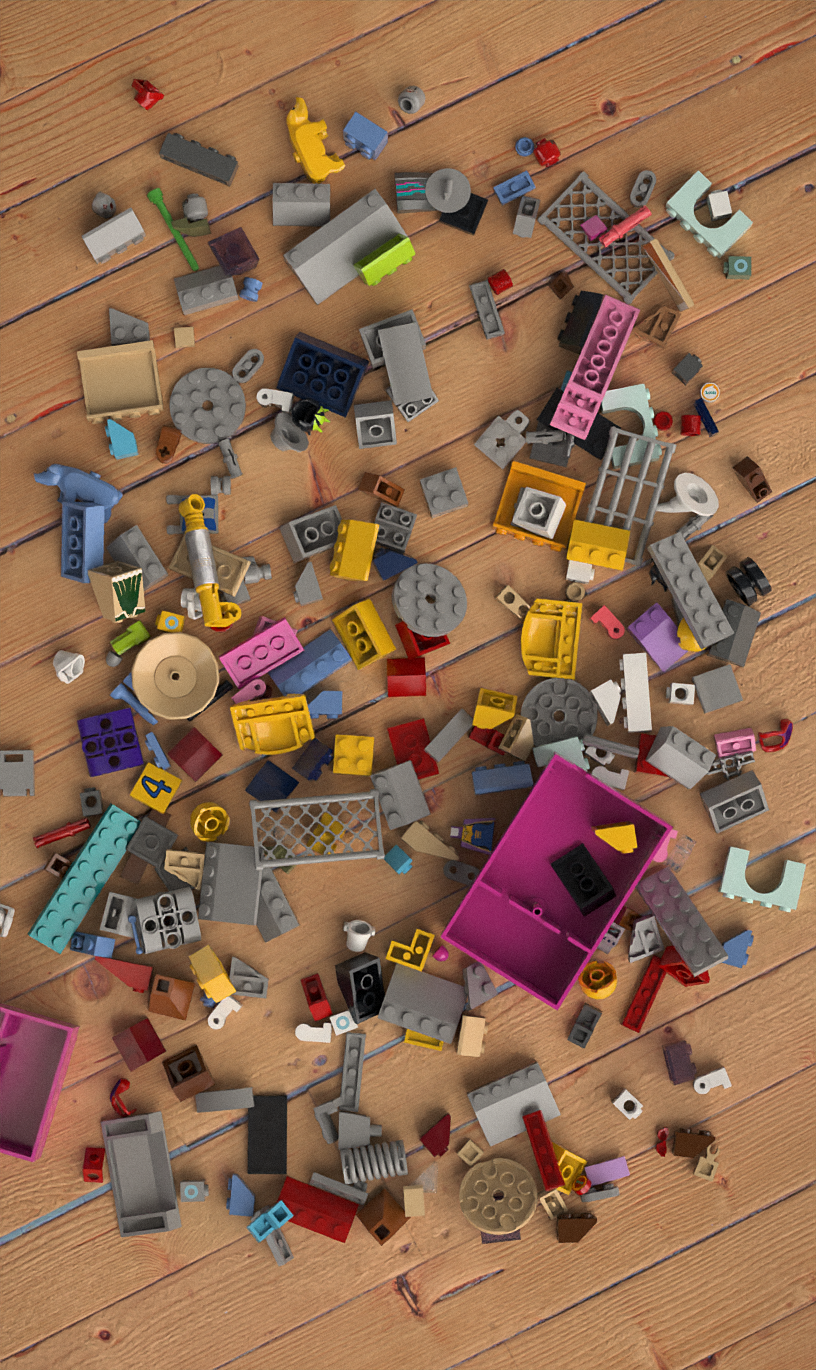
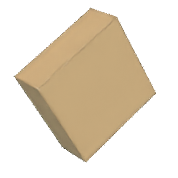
(184, 337)
(470, 1153)

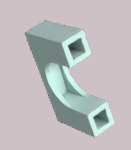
(715, 239)
(633, 399)
(569, 748)
(784, 895)

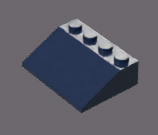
(322, 373)

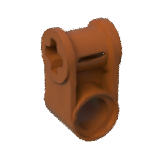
(168, 440)

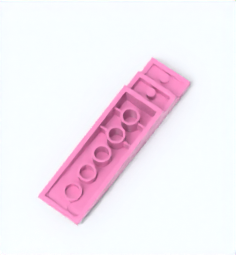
(595, 367)

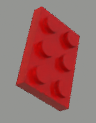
(409, 744)

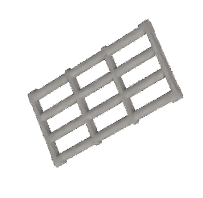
(629, 517)

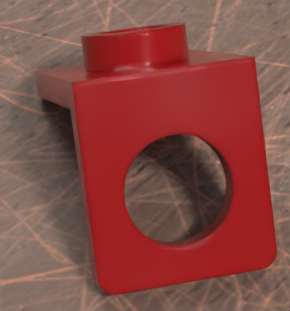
(93, 1164)

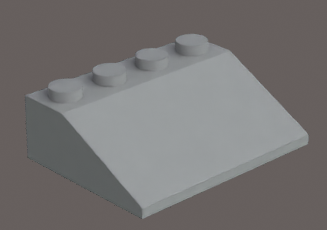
(230, 884)
(423, 1003)
(507, 1099)

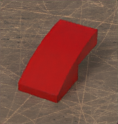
(487, 737)

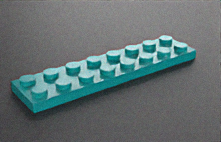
(84, 879)

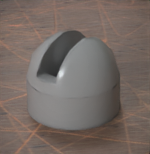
(113, 659)

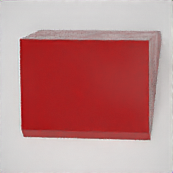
(406, 677)

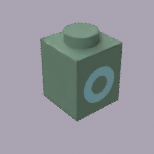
(737, 267)

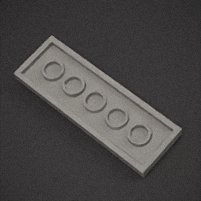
(690, 590)
(681, 921)

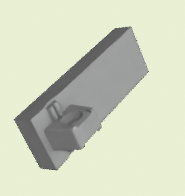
(356, 1193)
(276, 1242)

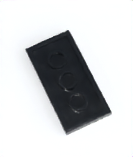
(267, 1135)

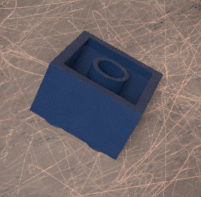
(390, 562)
(271, 784)

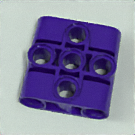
(119, 720)

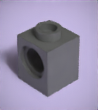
(687, 368)
(95, 810)

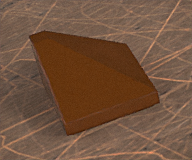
(561, 285)

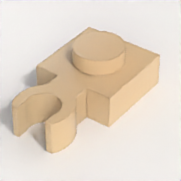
(707, 1166)

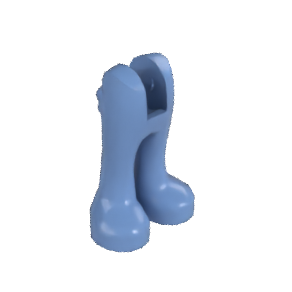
(123, 693)

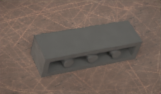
(199, 159)

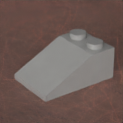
(312, 533)

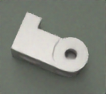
(275, 398)
(611, 778)
(218, 1016)
(315, 1034)
(705, 1082)

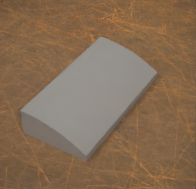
(405, 363)

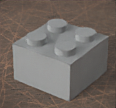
(444, 492)

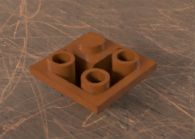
(171, 996)
(382, 1216)

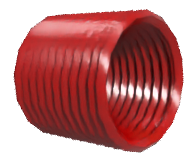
(500, 281)
(690, 425)

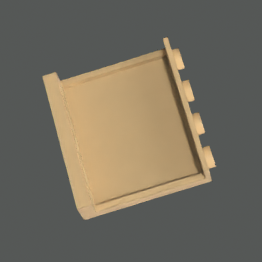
(120, 381)

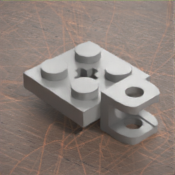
(503, 429)

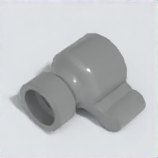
(255, 573)

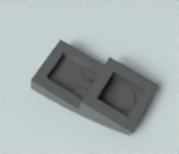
(584, 1025)

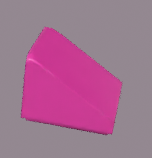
(593, 227)

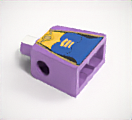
(475, 834)

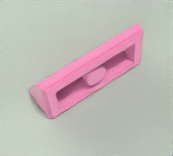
(735, 742)

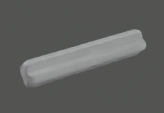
(610, 746)

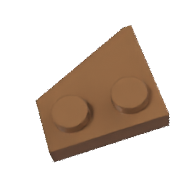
(658, 327)

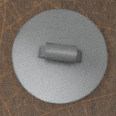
(447, 190)

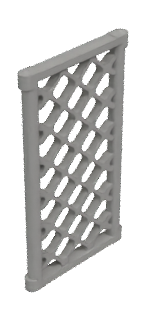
(543, 220)
(372, 794)

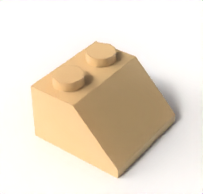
(471, 1036)

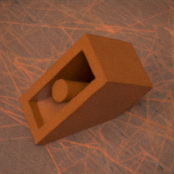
(381, 489)

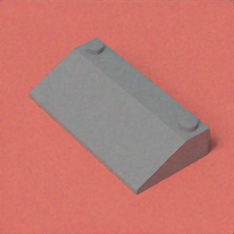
(328, 255)
(141, 1174)

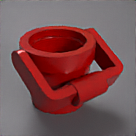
(147, 93)

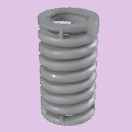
(372, 1164)

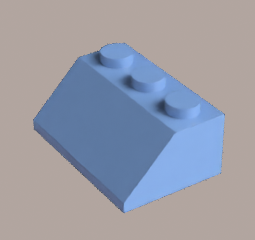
(502, 778)

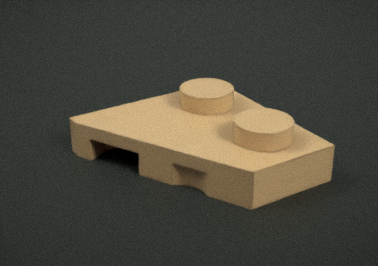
(186, 866)

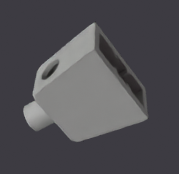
(356, 1130)

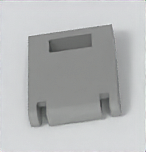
(17, 776)

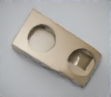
(513, 602)

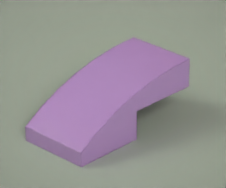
(607, 1171)

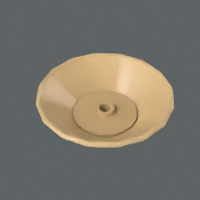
(170, 655)

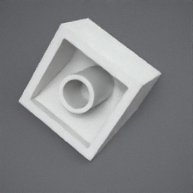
(539, 512)
(607, 700)

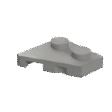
(644, 938)
(247, 980)

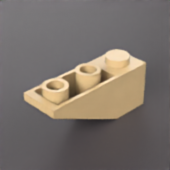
(423, 841)

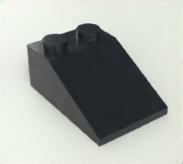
(583, 880)
(361, 985)

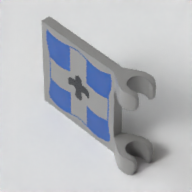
(210, 514)

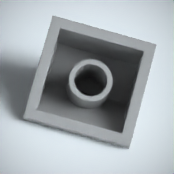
(375, 424)

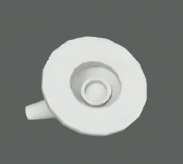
(691, 495)

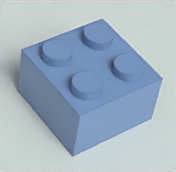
(365, 136)

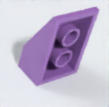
(657, 637)

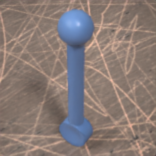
(132, 919)

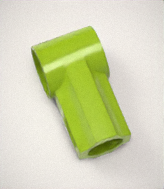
(135, 635)

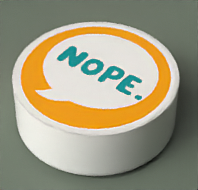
(709, 392)

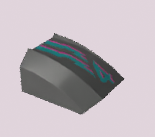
(411, 192)

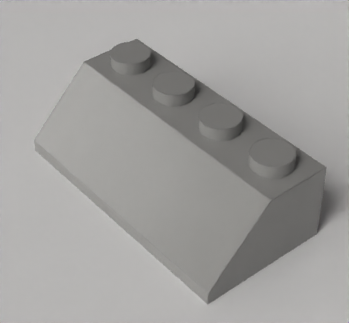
(274, 910)

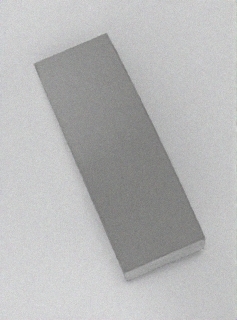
(449, 735)
(225, 1099)

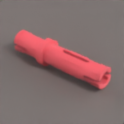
(630, 222)

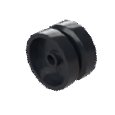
(748, 581)

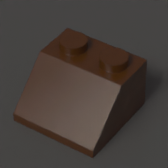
(188, 1073)

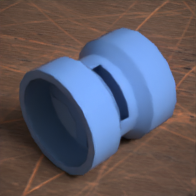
(251, 288)

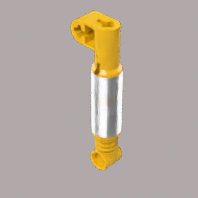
(204, 566)

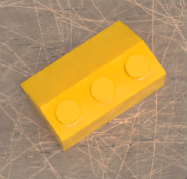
(598, 544)
(354, 550)
(364, 634)
(618, 835)

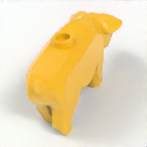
(307, 144)

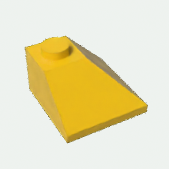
(493, 708)
(570, 1165)

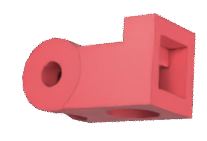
(613, 626)

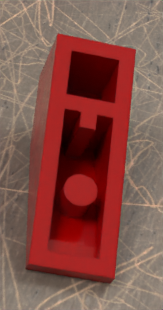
(130, 973)

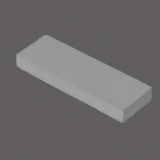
(487, 309)

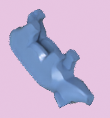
(81, 486)

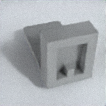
(322, 1115)

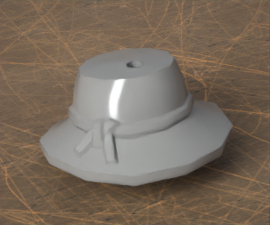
(288, 435)

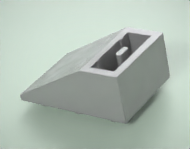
(116, 915)

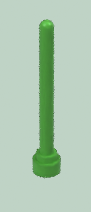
(156, 197)

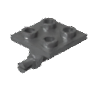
(554, 452)

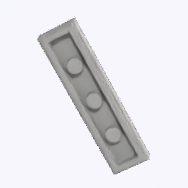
(352, 1071)

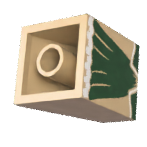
(118, 590)

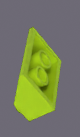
(385, 259)

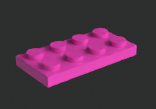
(261, 653)

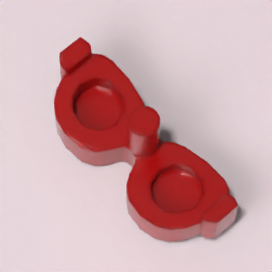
(661, 1147)

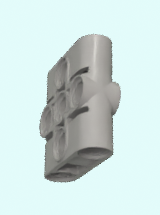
(177, 903)

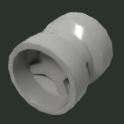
(216, 485)

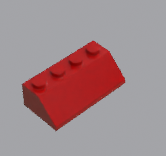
(318, 1209)

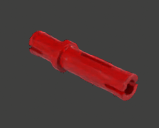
(69, 829)

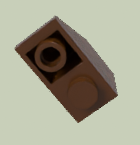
(752, 479)
(691, 1144)
(573, 1229)

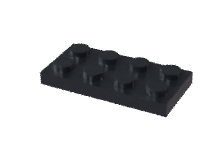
(598, 434)

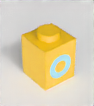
(170, 622)

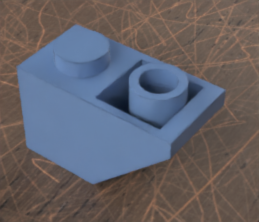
(328, 704)
(92, 944)
(737, 947)
(242, 1197)

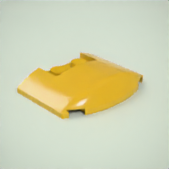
(551, 638)
(273, 724)

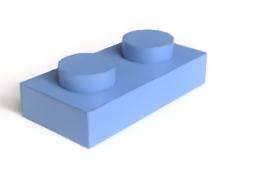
(514, 188)
(153, 744)

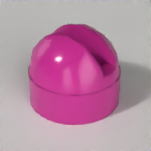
(441, 954)

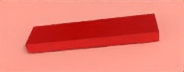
(644, 996)
(543, 1150)

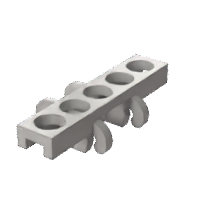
(737, 764)

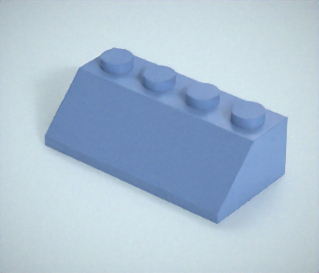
(81, 539)
(310, 667)

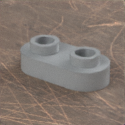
(642, 189)
(248, 366)
(462, 872)
(607, 1192)

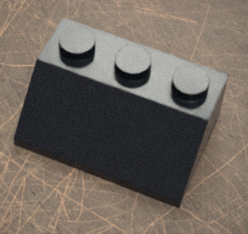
(580, 321)

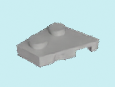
(127, 329)
(477, 985)

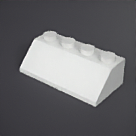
(637, 692)

